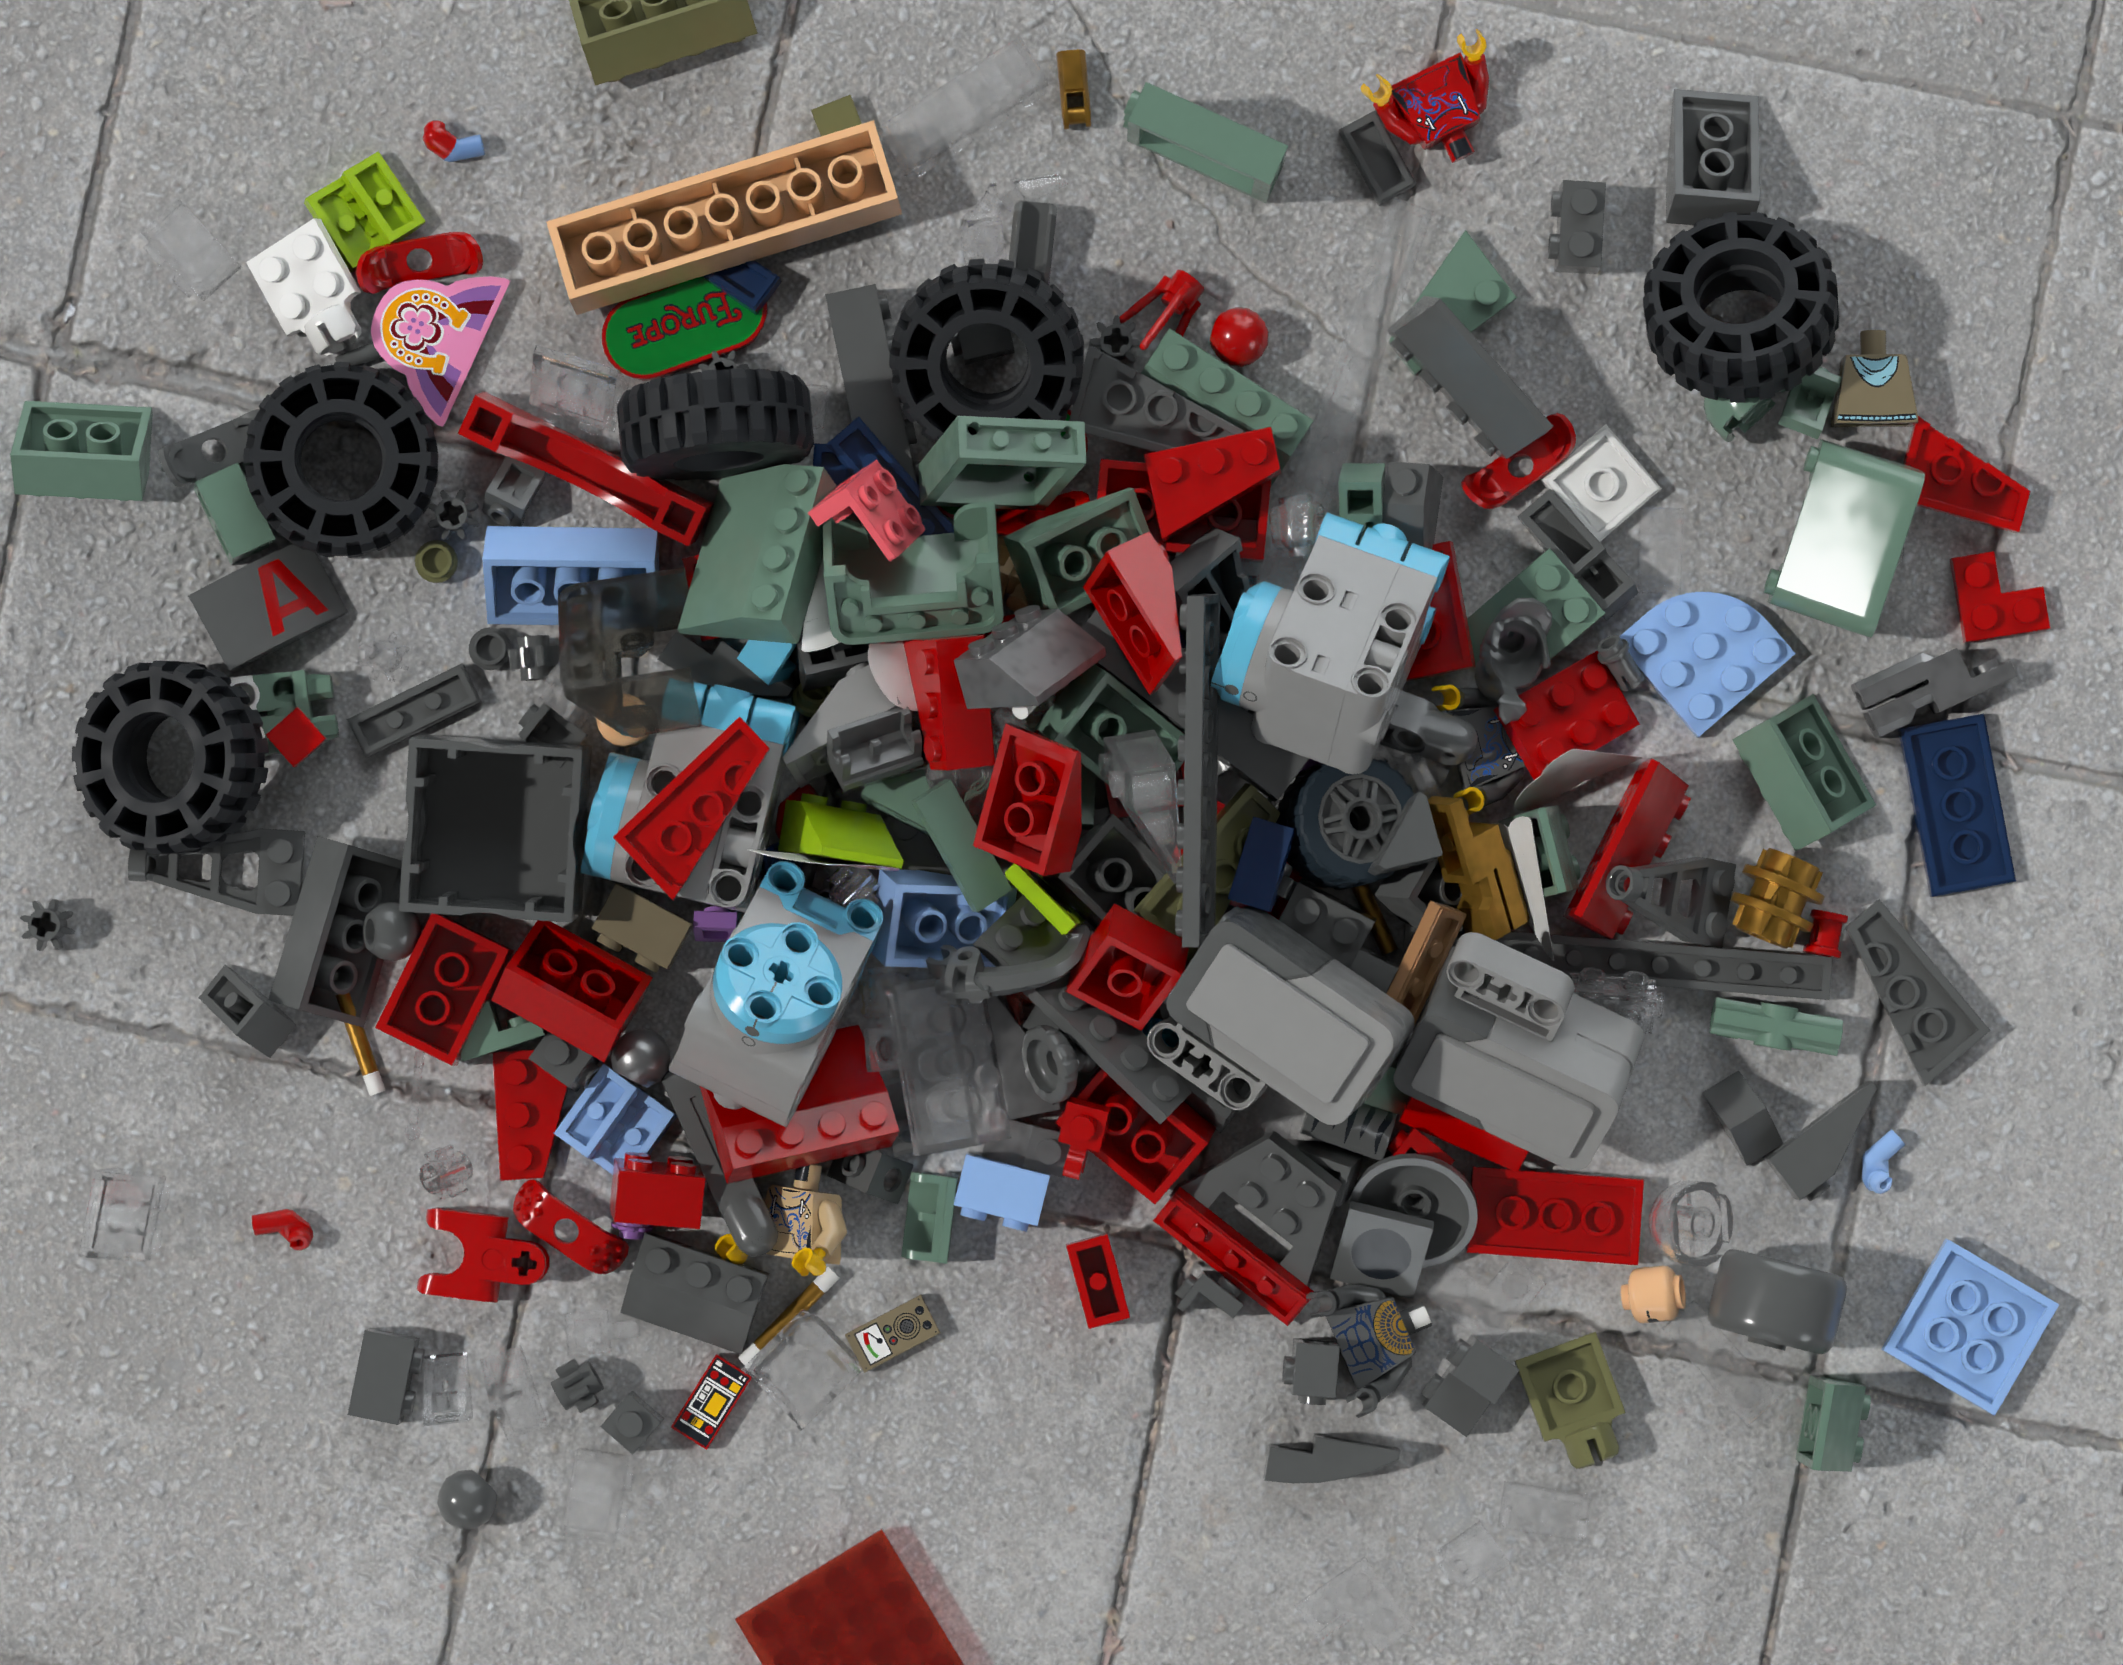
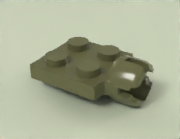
(1573, 1398)

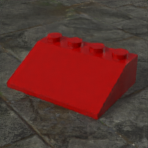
(1630, 840)
(837, 1117)

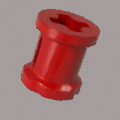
(1825, 933)

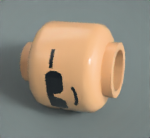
(1654, 1294)

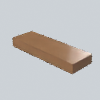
(1425, 956)

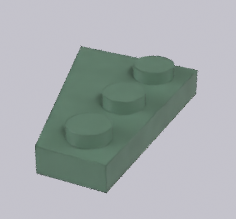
(1467, 287)

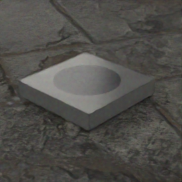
(1382, 1249)

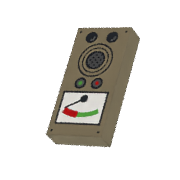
(892, 1333)

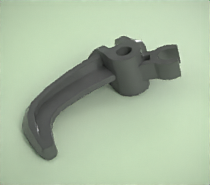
(966, 977)

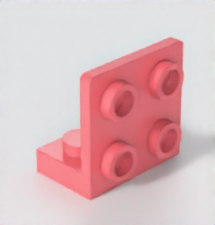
(878, 505)

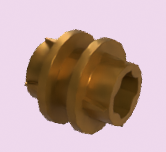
(1777, 898)

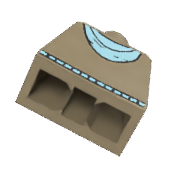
(1874, 387)

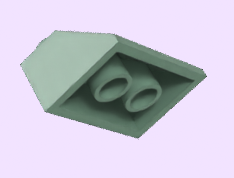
(82, 451)
(1804, 772)

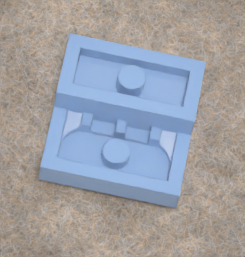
(614, 1119)

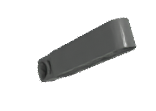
(1426, 730)
(739, 1201)

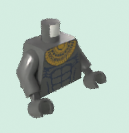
(1371, 1338)

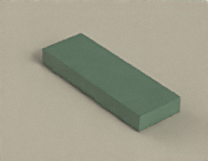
(953, 835)

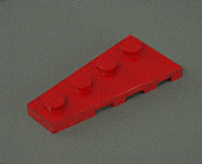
(687, 814)

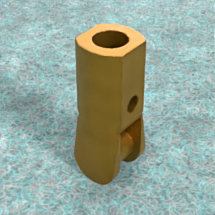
(1073, 82)

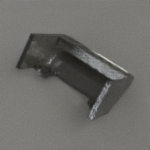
(617, 621)

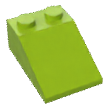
(837, 833)

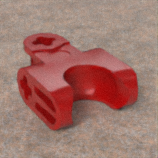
(487, 1257)

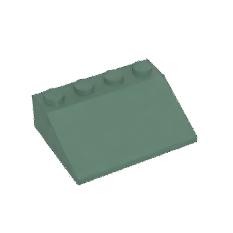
(758, 556)

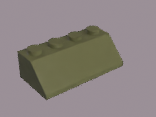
(646, 34)

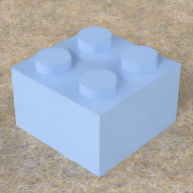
(1002, 1191)

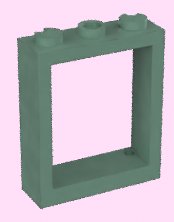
(1204, 141)
(954, 474)

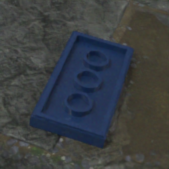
(1957, 805)

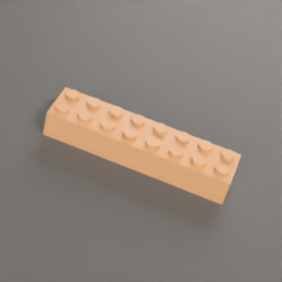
(724, 217)

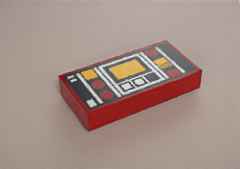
(711, 1401)

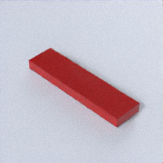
(1233, 1256)

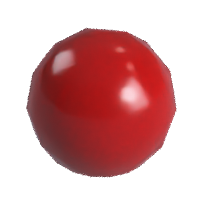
(1239, 337)

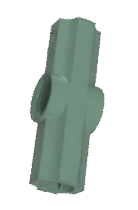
(1776, 1026)

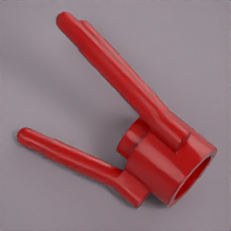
(1180, 295)

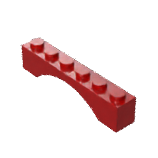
(587, 466)

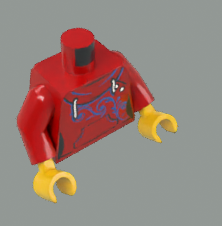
(1437, 101)

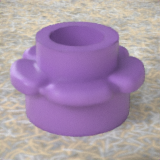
(631, 1231)

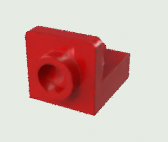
(1421, 1144)

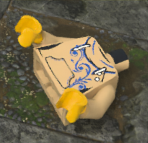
(807, 1225)

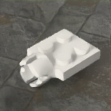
(309, 287)

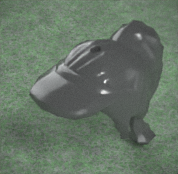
(1514, 657)

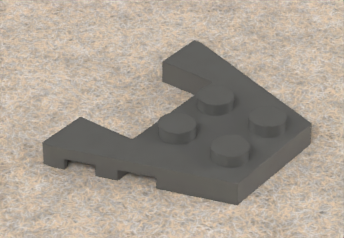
(1280, 1190)

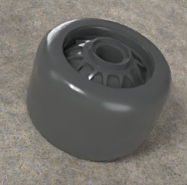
(1777, 1302)

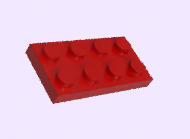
(1557, 1215)

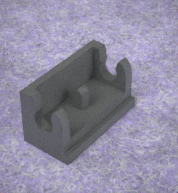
(873, 748)

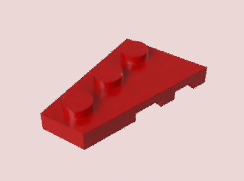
(526, 1114)

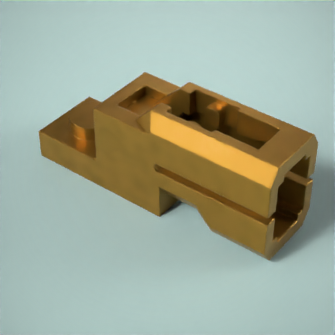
(1482, 867)

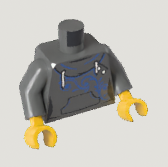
(1495, 763)

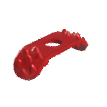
(387, 264)
(1497, 486)
(594, 1246)

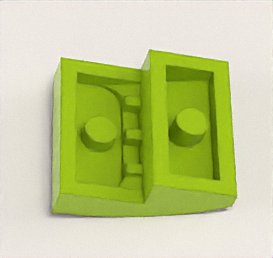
(365, 209)

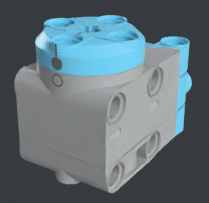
(1337, 649)
(727, 870)
(776, 996)

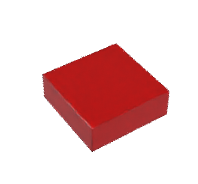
(296, 737)

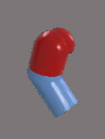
(448, 146)

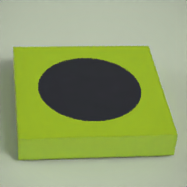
(1044, 898)

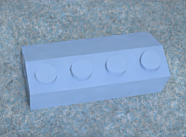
(534, 564)

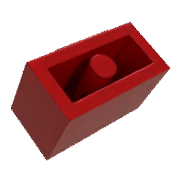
(1098, 1280)

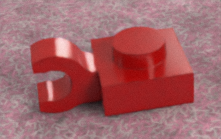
(1084, 1130)

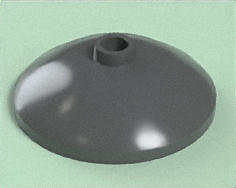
(1445, 1199)

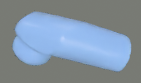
(1876, 1165)

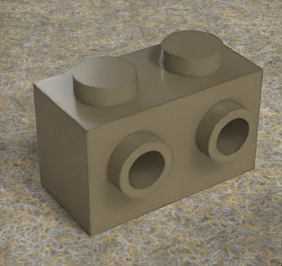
(641, 927)

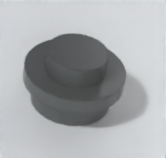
(489, 648)

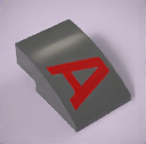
(267, 605)

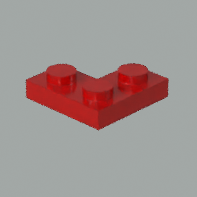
(1987, 611)

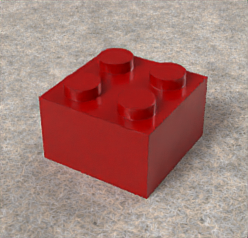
(1128, 967)
(657, 1191)

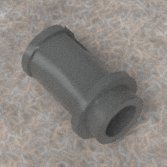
(1615, 654)

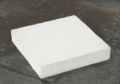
(1601, 483)

